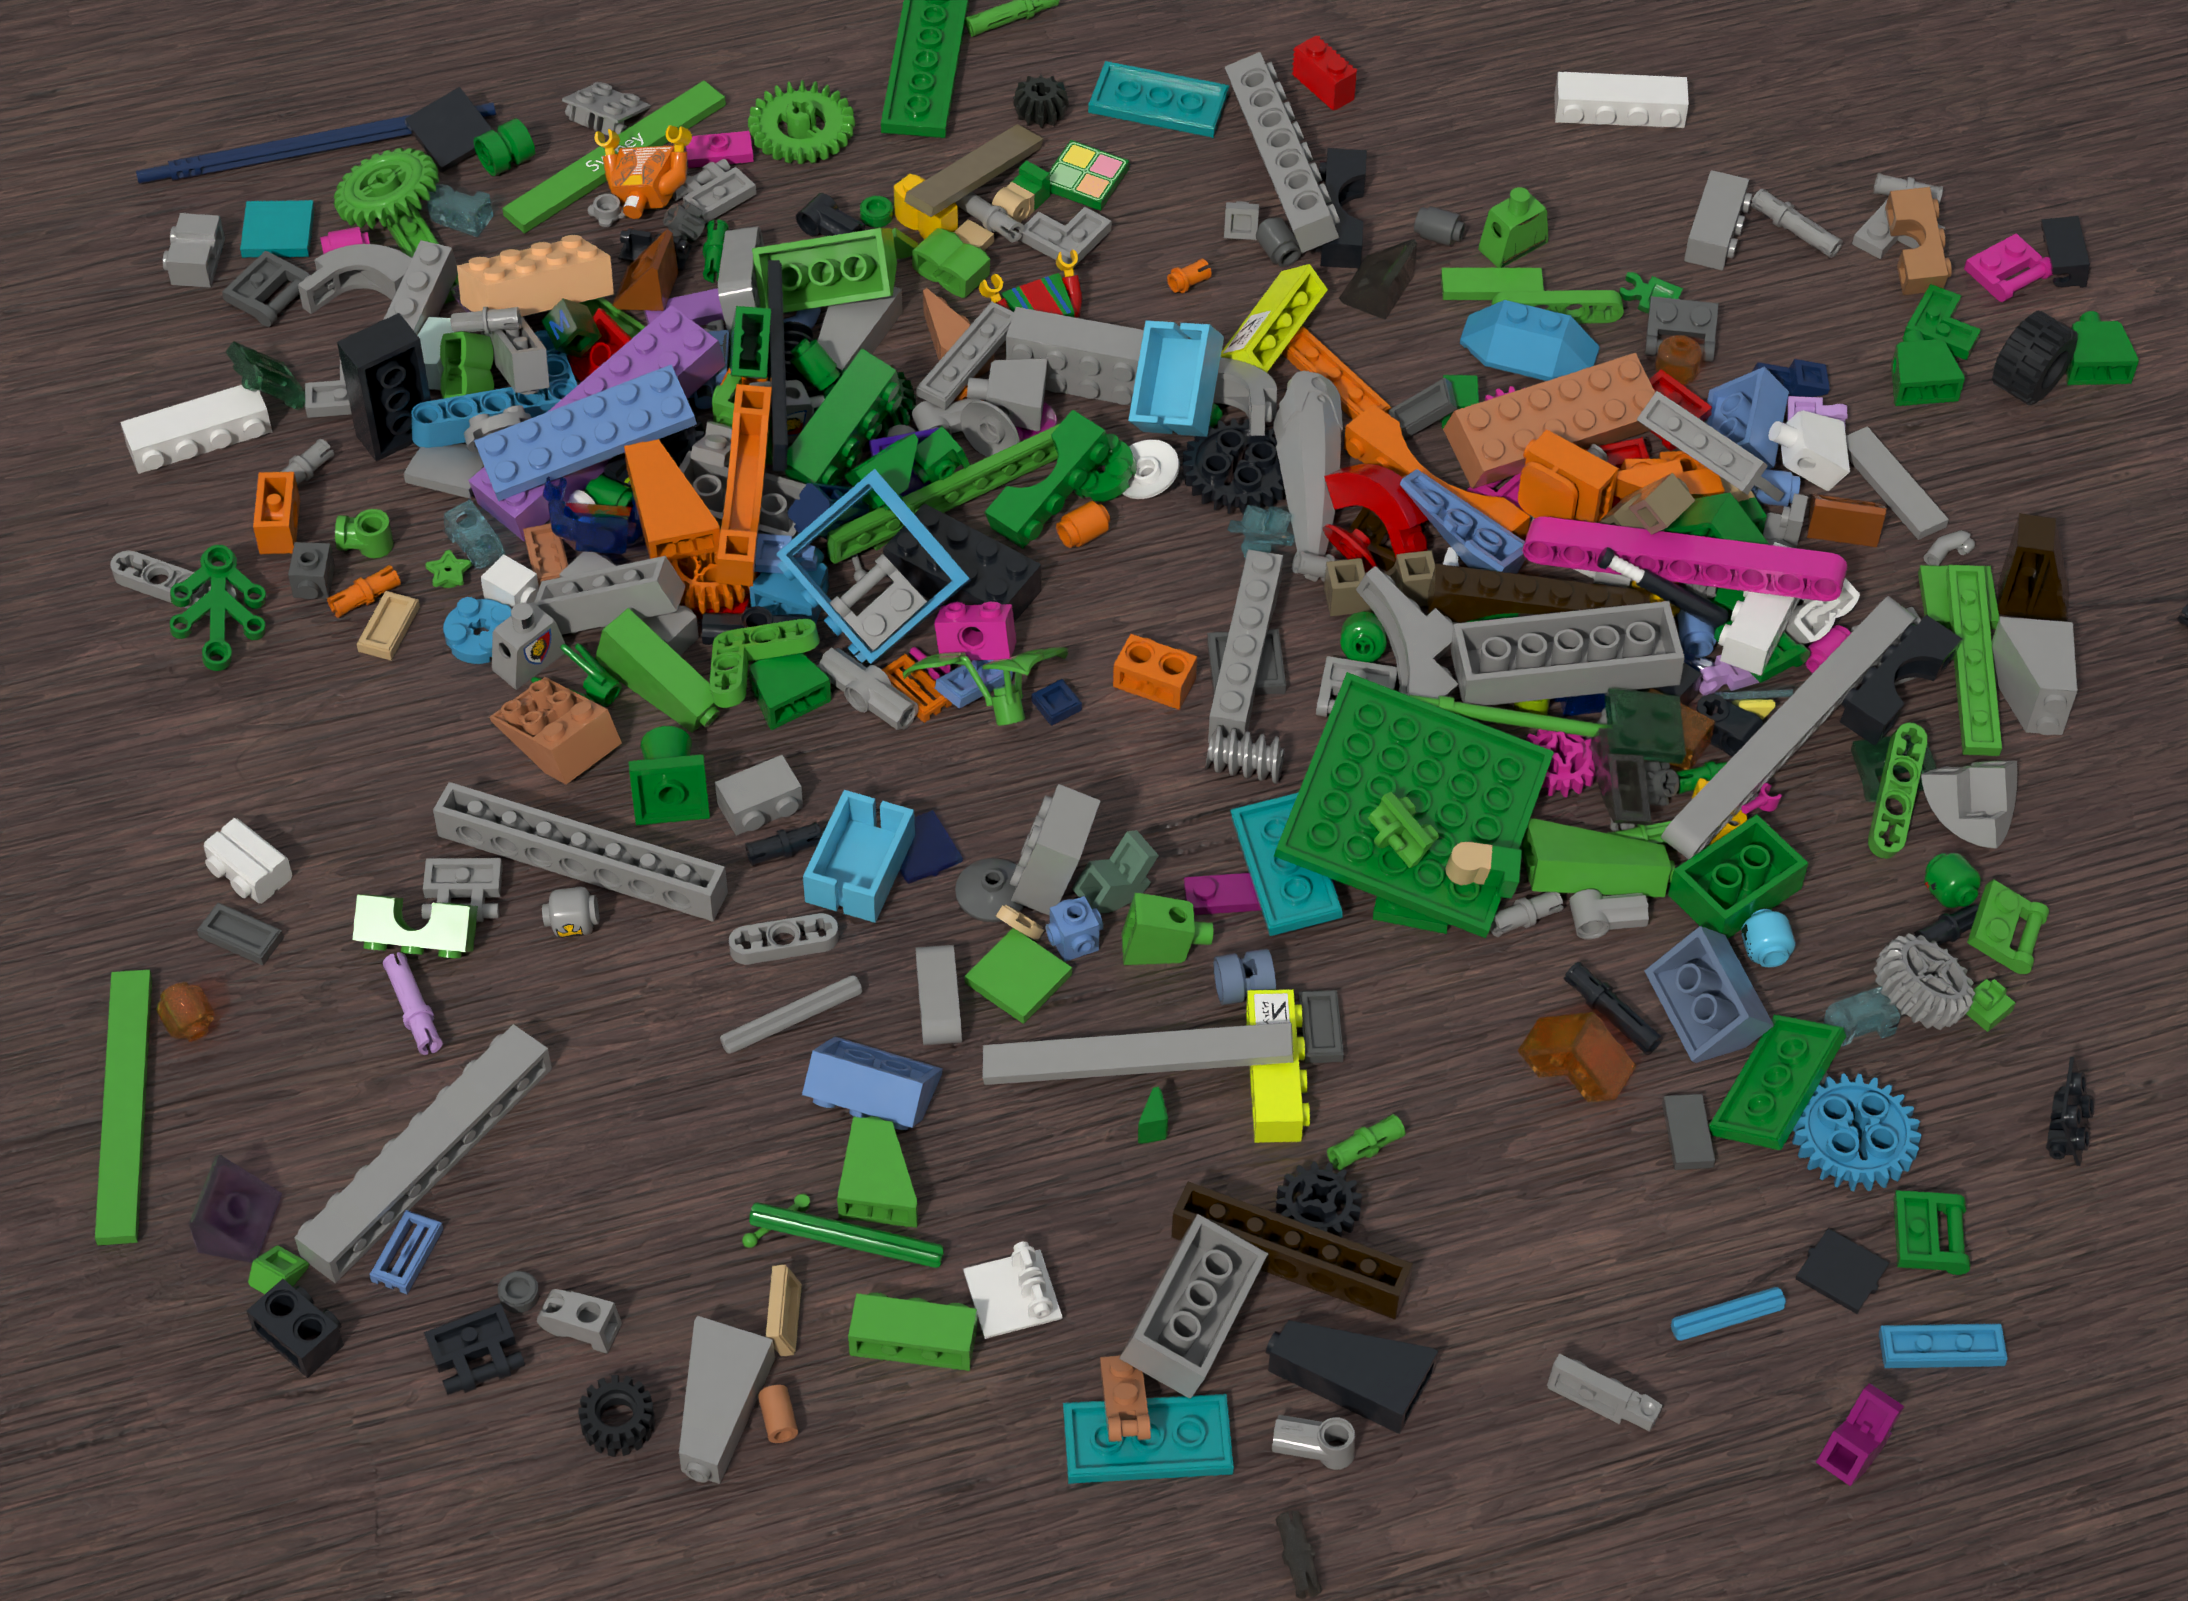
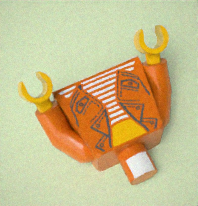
(645, 175)

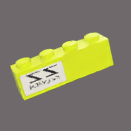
(1276, 318)
(1278, 1087)

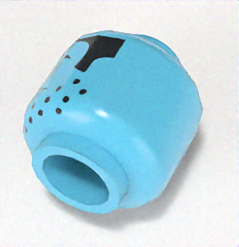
(1768, 938)

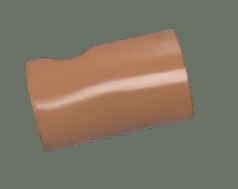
(778, 1413)

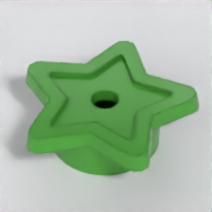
(451, 578)

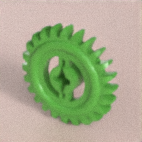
(800, 112)
(385, 194)

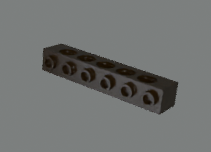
(1302, 1251)

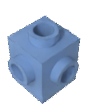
(1074, 928)

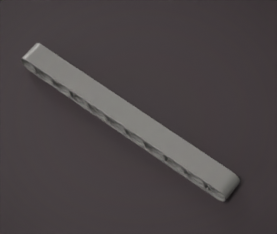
(1787, 729)

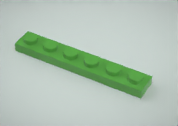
(1974, 661)

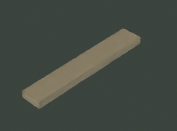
(973, 170)

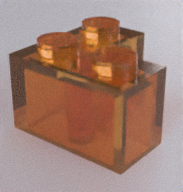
(1580, 1050)

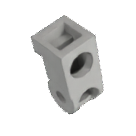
(580, 1318)

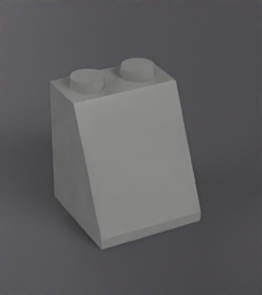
(2036, 671)

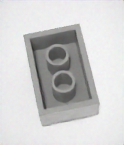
(1053, 848)

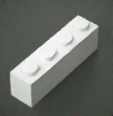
(1621, 99)
(195, 427)
(1756, 629)

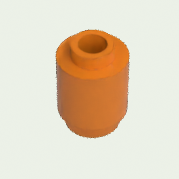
(1083, 524)

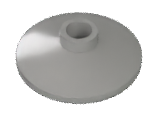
(987, 428)

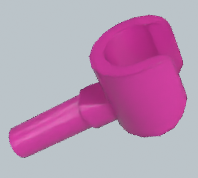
(915, 652)
(1762, 801)

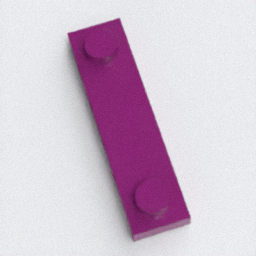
(1222, 893)

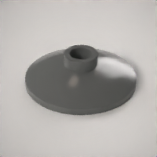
(983, 899)

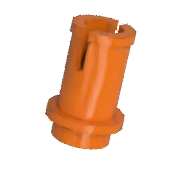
(1182, 278)

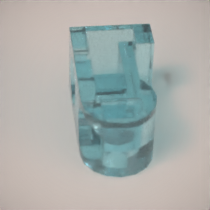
(460, 210)
(473, 535)
(1863, 1015)

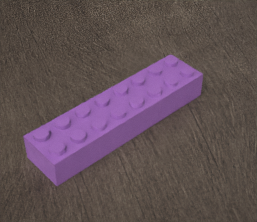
(664, 341)

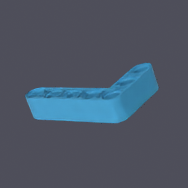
(446, 419)

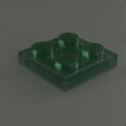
(1645, 725)

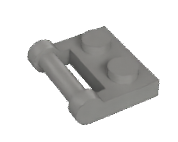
(886, 612)
(1335, 672)

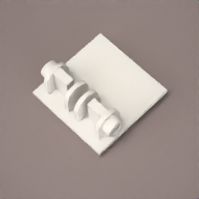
(1013, 1292)

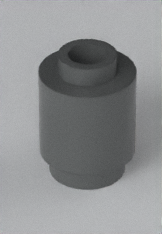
(1439, 225)
(1278, 242)

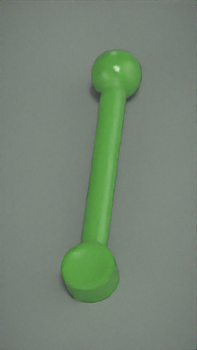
(801, 1203)

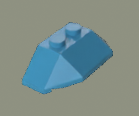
(1528, 341)

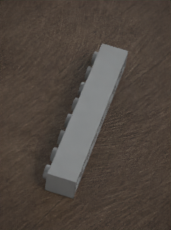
(422, 1153)

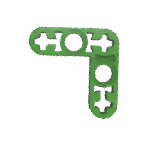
(742, 645)

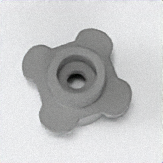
(606, 209)

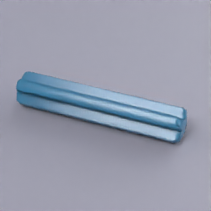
(1728, 1313)

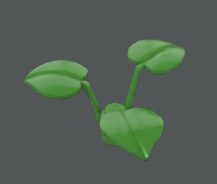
(1006, 698)

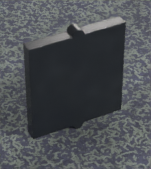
(1842, 1271)

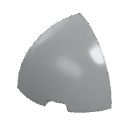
(1974, 799)

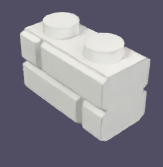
(247, 861)

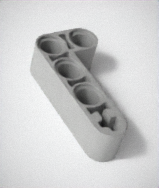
(737, 273)

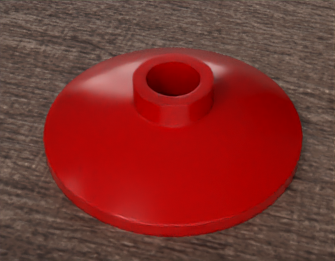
(1351, 545)

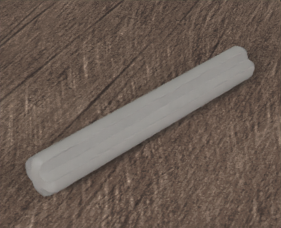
(791, 1014)

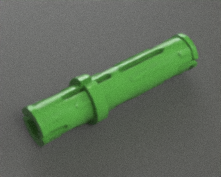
(1005, 14)

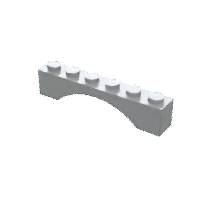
(1246, 643)

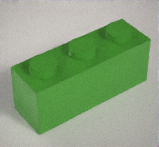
(913, 1331)

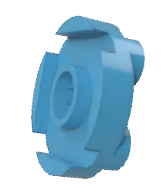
(466, 617)

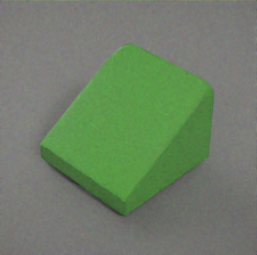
(275, 1266)

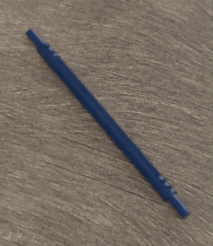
(285, 148)

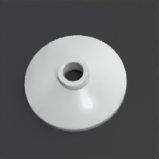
(1155, 471)

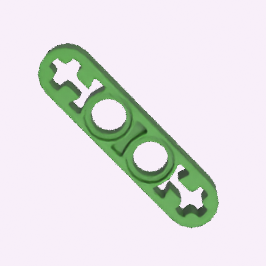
(1560, 300)
(1902, 791)

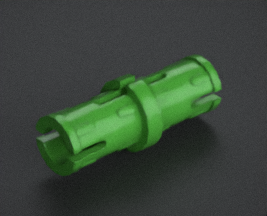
(1366, 1142)

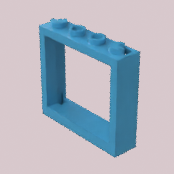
(816, 596)

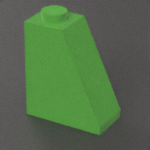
(875, 1176)

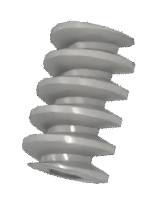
(1245, 755)

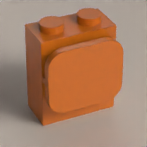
(1565, 481)

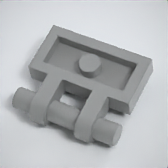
(716, 189)
(463, 879)

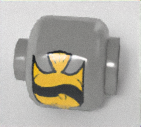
(571, 912)

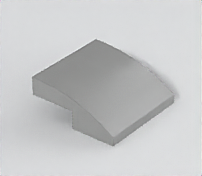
(444, 469)

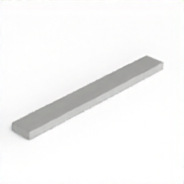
(1138, 1053)

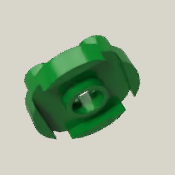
(1117, 473)

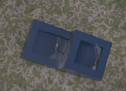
(1801, 378)

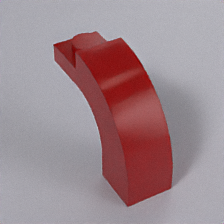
(1381, 492)

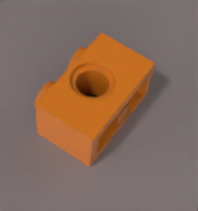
(276, 512)

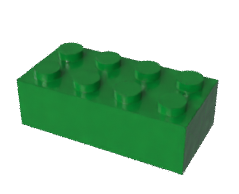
(845, 422)

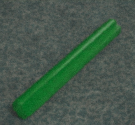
(846, 1235)

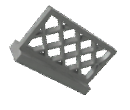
(1706, 445)

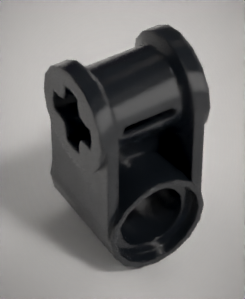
(1732, 724)

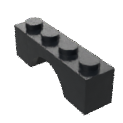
(1345, 181)
(1921, 654)

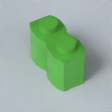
(951, 262)
(466, 364)

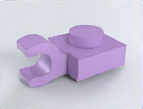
(1816, 406)
(1722, 674)

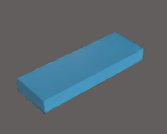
(1942, 1345)

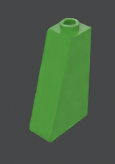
(655, 671)
(1582, 859)

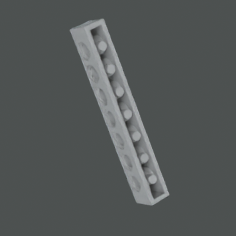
(1282, 153)
(581, 851)

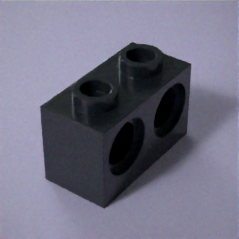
(289, 1332)

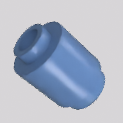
(1784, 482)
(1695, 635)

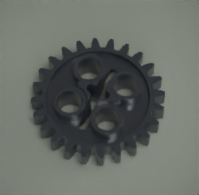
(1214, 458)

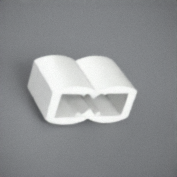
(1816, 618)

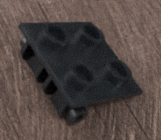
(2069, 1117)

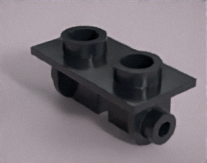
(638, 241)

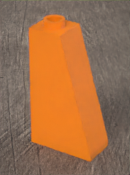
(668, 506)

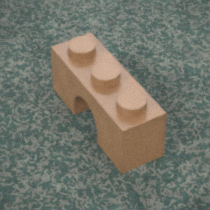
(1916, 215)

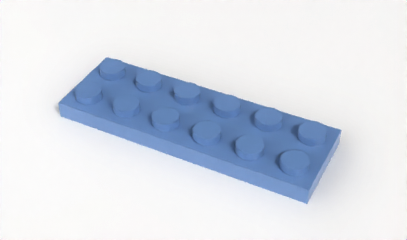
(584, 432)

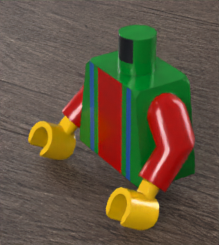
(1047, 294)

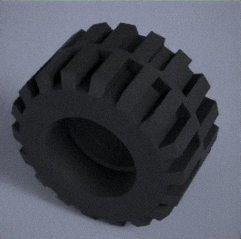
(2034, 357)

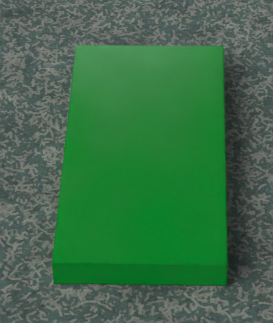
(1777, 1082)

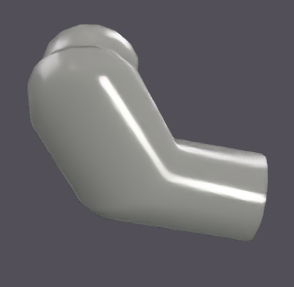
(1943, 545)

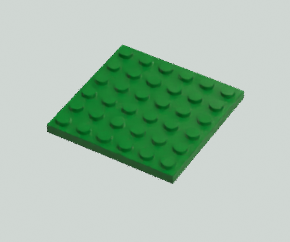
(1454, 771)

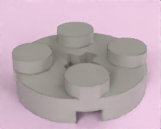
(484, 425)

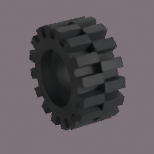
(616, 1394)

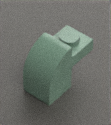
(1114, 881)

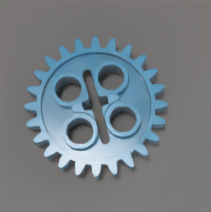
(1888, 1128)

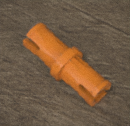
(363, 591)

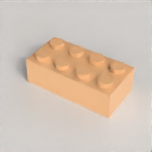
(536, 276)

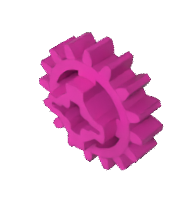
(1570, 763)

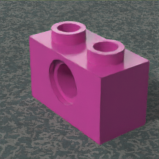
(994, 621)

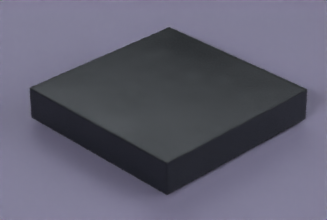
(448, 128)

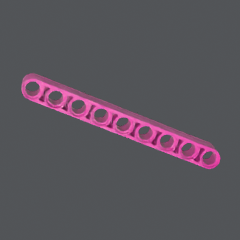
(1689, 558)

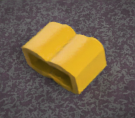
(917, 220)

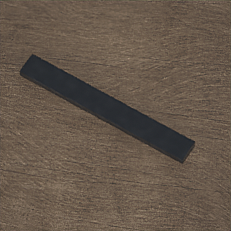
(777, 366)

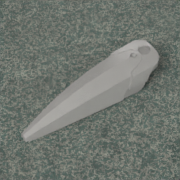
(1308, 449)

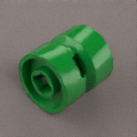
(507, 145)

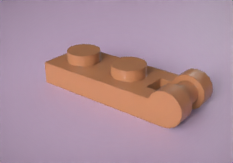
(1124, 1400)

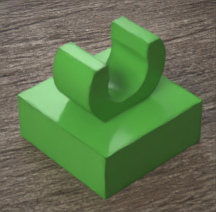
(1990, 1004)

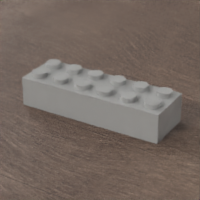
(1567, 654)

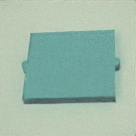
(1755, 694)

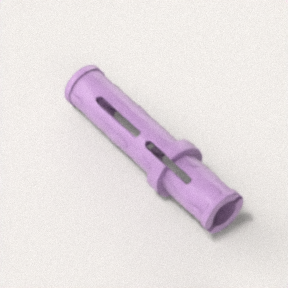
(417, 1015)

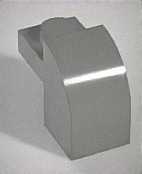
(714, 446)

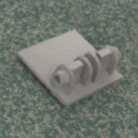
(603, 107)

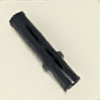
(1600, 997)

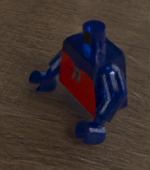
(592, 525)

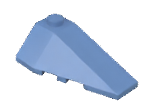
(1468, 531)

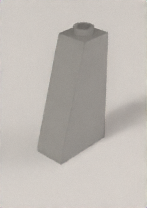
(858, 326)
(721, 1391)

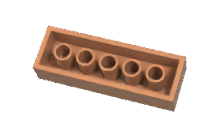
(1582, 407)

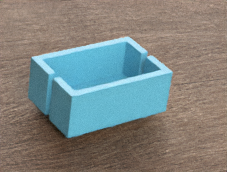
(1176, 378)
(857, 859)

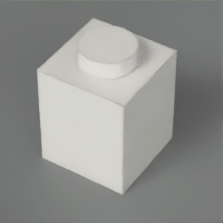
(509, 583)

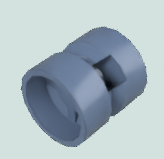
(1231, 975)

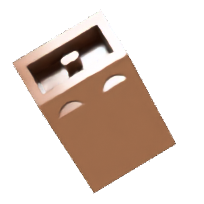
(558, 729)

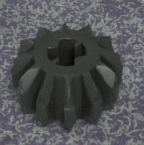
(1040, 100)

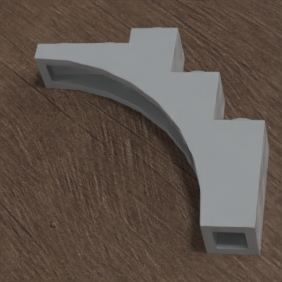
(1414, 638)

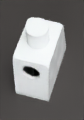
(1813, 447)

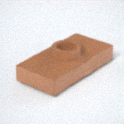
(545, 552)

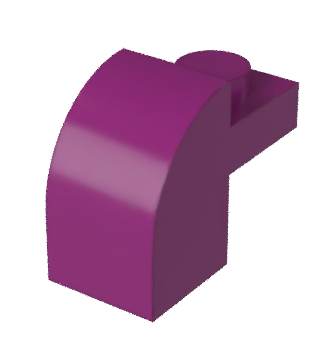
(1861, 1435)

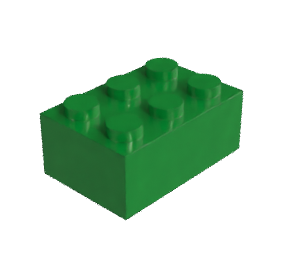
(1737, 877)

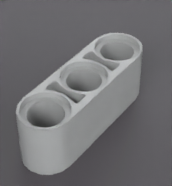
(938, 995)

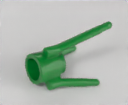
(599, 684)

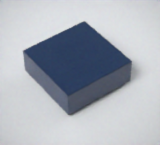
(1056, 702)

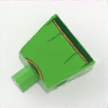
(1514, 228)

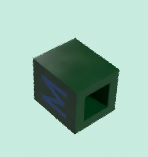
(571, 328)

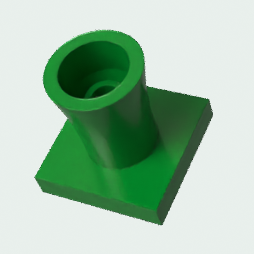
(669, 780)

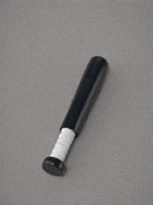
(1676, 595)

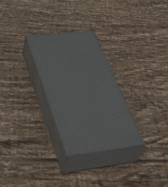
(1425, 407)
(240, 933)
(1321, 1026)
(1688, 1132)

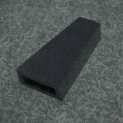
(1354, 1370)

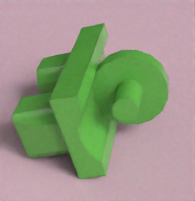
(1400, 830)

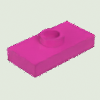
(732, 146)

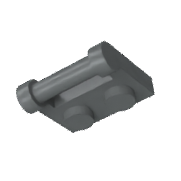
(259, 282)
(1684, 318)

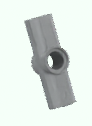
(868, 689)

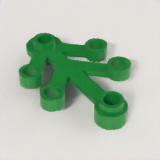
(217, 602)

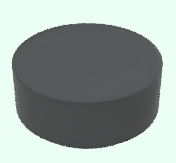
(518, 1292)

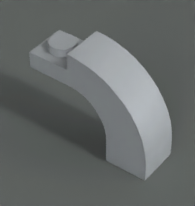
(353, 268)
(1249, 390)

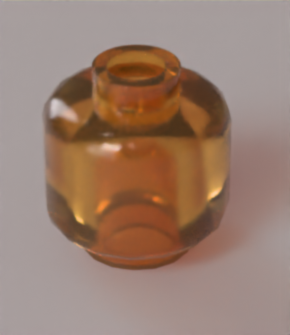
(1679, 358)
(185, 1011)

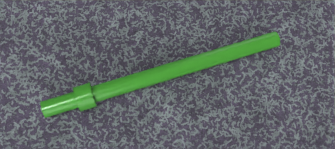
(1514, 717)

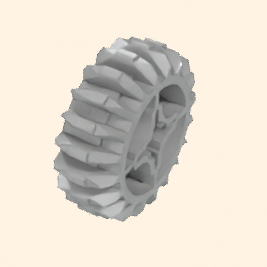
(1924, 981)

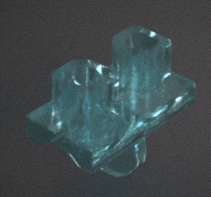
(1263, 528)

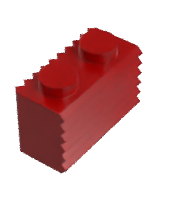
(1324, 72)

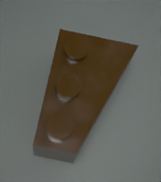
(2034, 572)

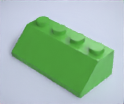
(830, 269)

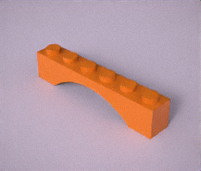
(1378, 440)
(744, 485)

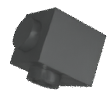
(311, 570)

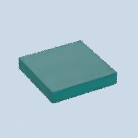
(278, 228)

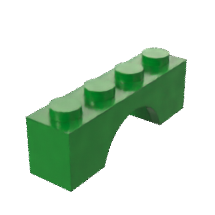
(1022, 512)

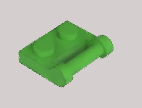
(1997, 922)

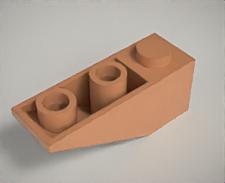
(946, 326)

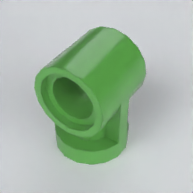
(367, 532)

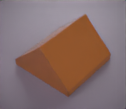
(649, 277)
(1845, 520)

